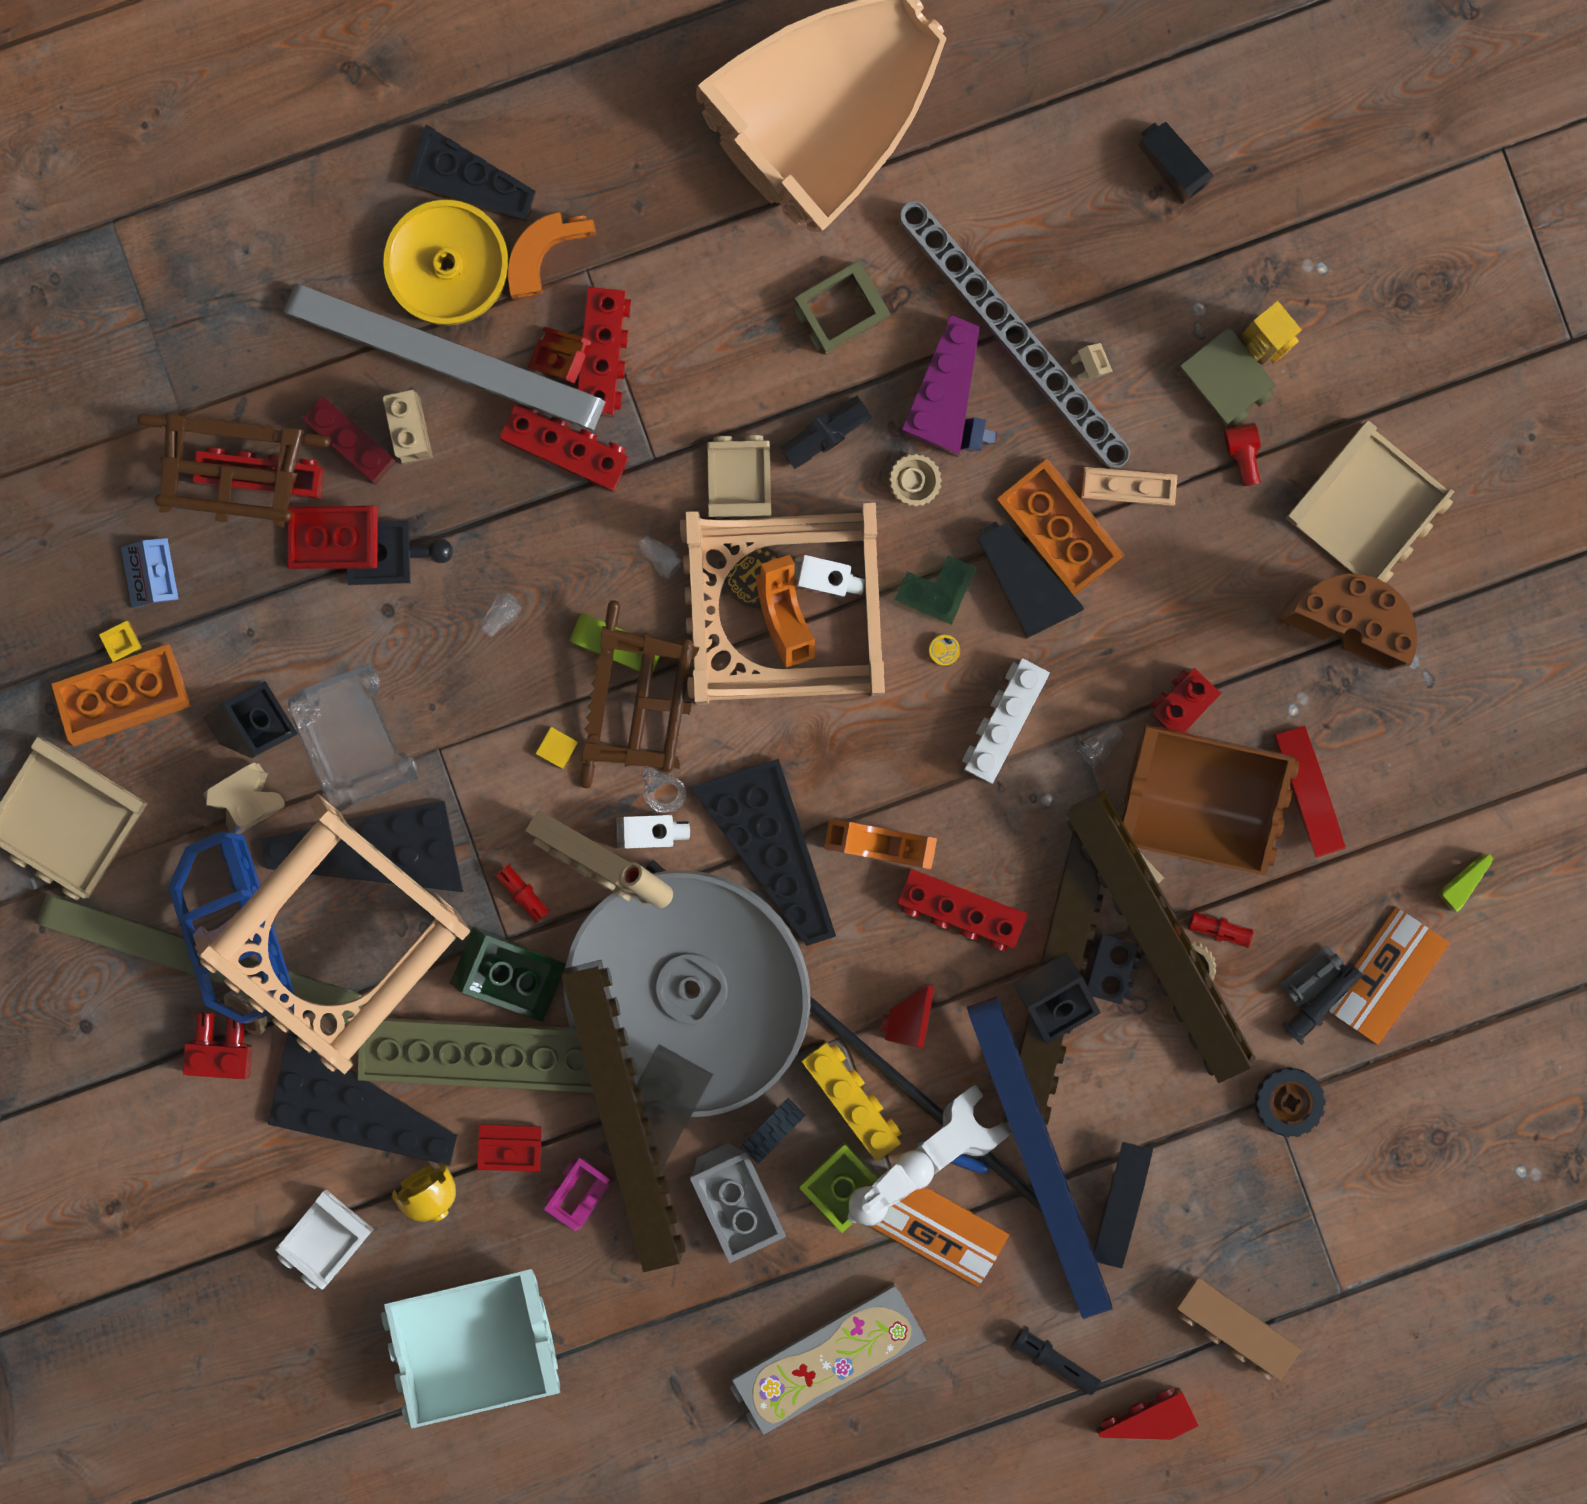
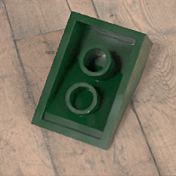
(507, 974)

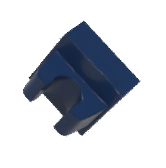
(975, 435)

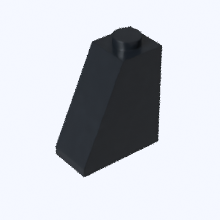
(1175, 161)

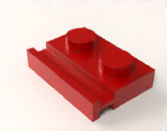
(559, 355)
(509, 1147)

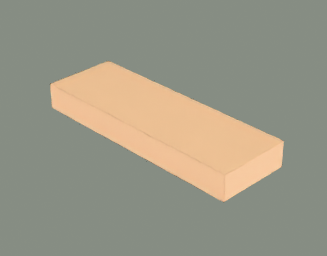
(1129, 486)

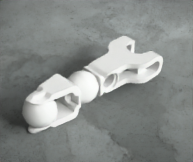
(917, 1167)

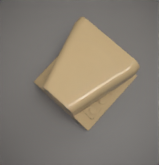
(243, 798)

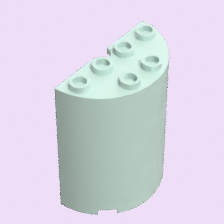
(471, 1348)

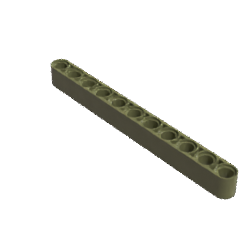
(164, 947)

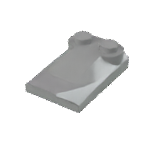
(735, 1202)

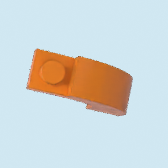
(532, 246)
(782, 611)
(880, 843)

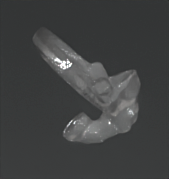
(653, 781)

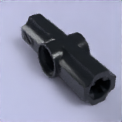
(825, 432)

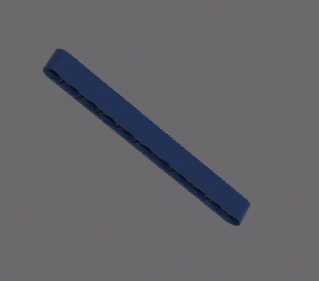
(1039, 1157)

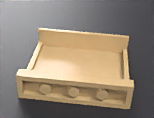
(1370, 505)
(65, 819)

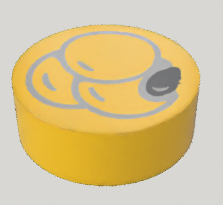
(944, 650)

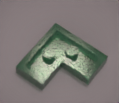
(937, 599)

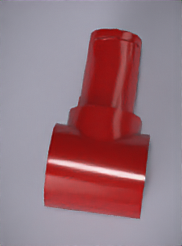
(1243, 444)

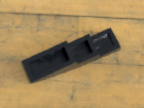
(1122, 1204)

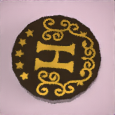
(742, 578)

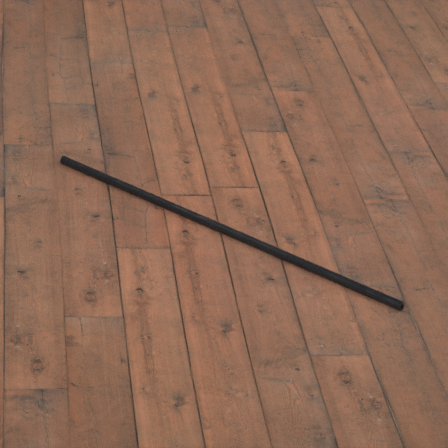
(902, 1083)

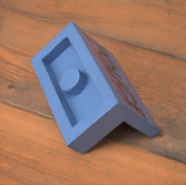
(149, 572)

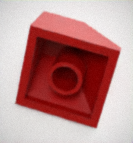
(909, 1018)

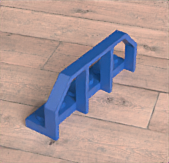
(245, 884)

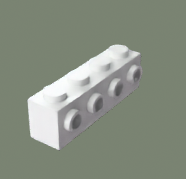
(1006, 721)

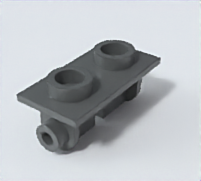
(1312, 976)

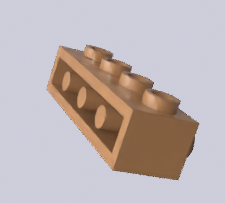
(1238, 1328)

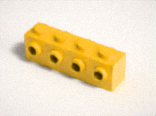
(1271, 334)
(851, 1101)

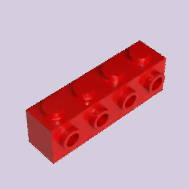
(602, 361)
(565, 448)
(306, 484)
(961, 908)

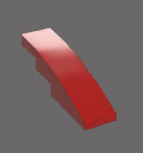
(1311, 793)

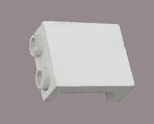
(323, 1240)

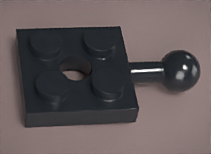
(397, 564)

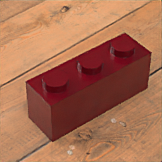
(349, 440)

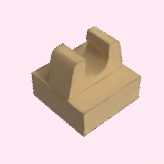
(1094, 361)

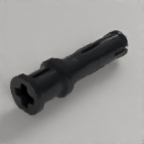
(1312, 1013)
(1053, 1360)

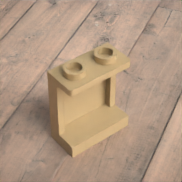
(407, 426)
(739, 478)

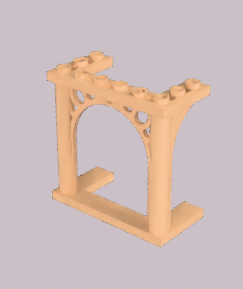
(709, 535)
(224, 945)

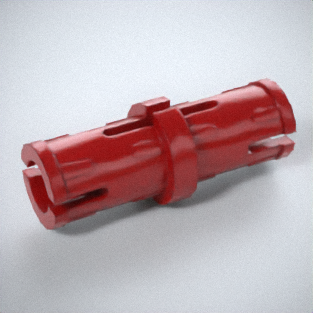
(522, 893)
(1221, 929)

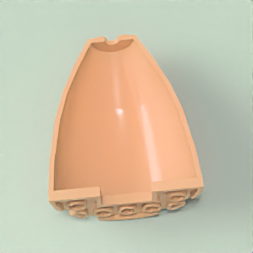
(824, 103)

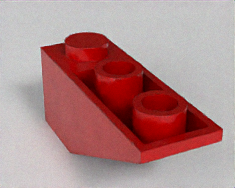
(1160, 1419)

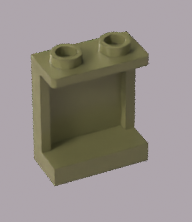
(1228, 377)

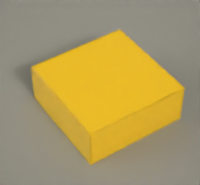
(120, 641)
(557, 747)

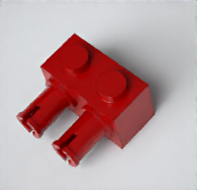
(1185, 701)
(213, 1059)

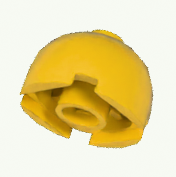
(426, 1194)

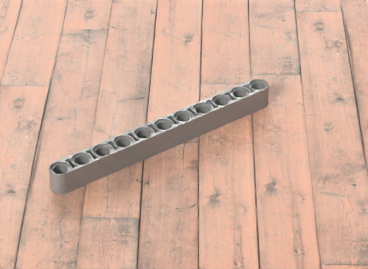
(1010, 320)
(444, 357)

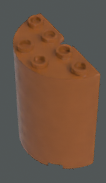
(1362, 613)
(1207, 799)

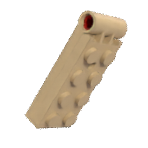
(596, 861)

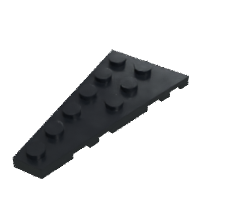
(763, 827)
(412, 838)
(352, 1110)

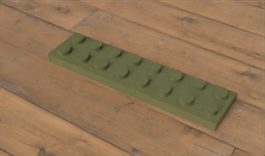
(474, 1055)

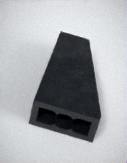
(1029, 586)

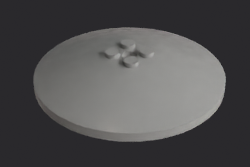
(748, 974)

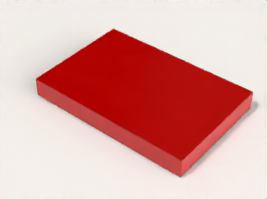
(332, 537)

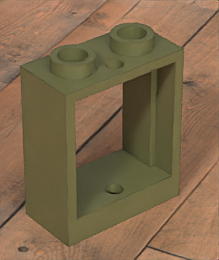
(868, 291)

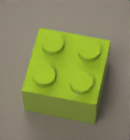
(835, 1182)

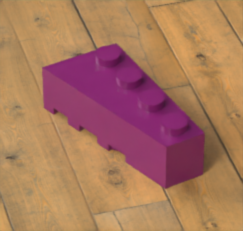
(943, 396)

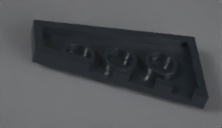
(459, 174)

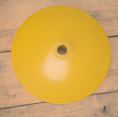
(441, 233)

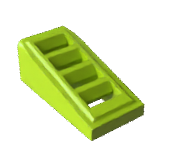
(1461, 886)

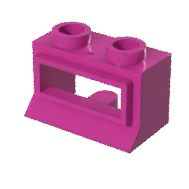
(589, 1202)

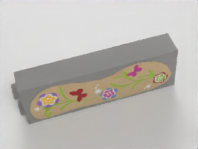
(827, 1359)

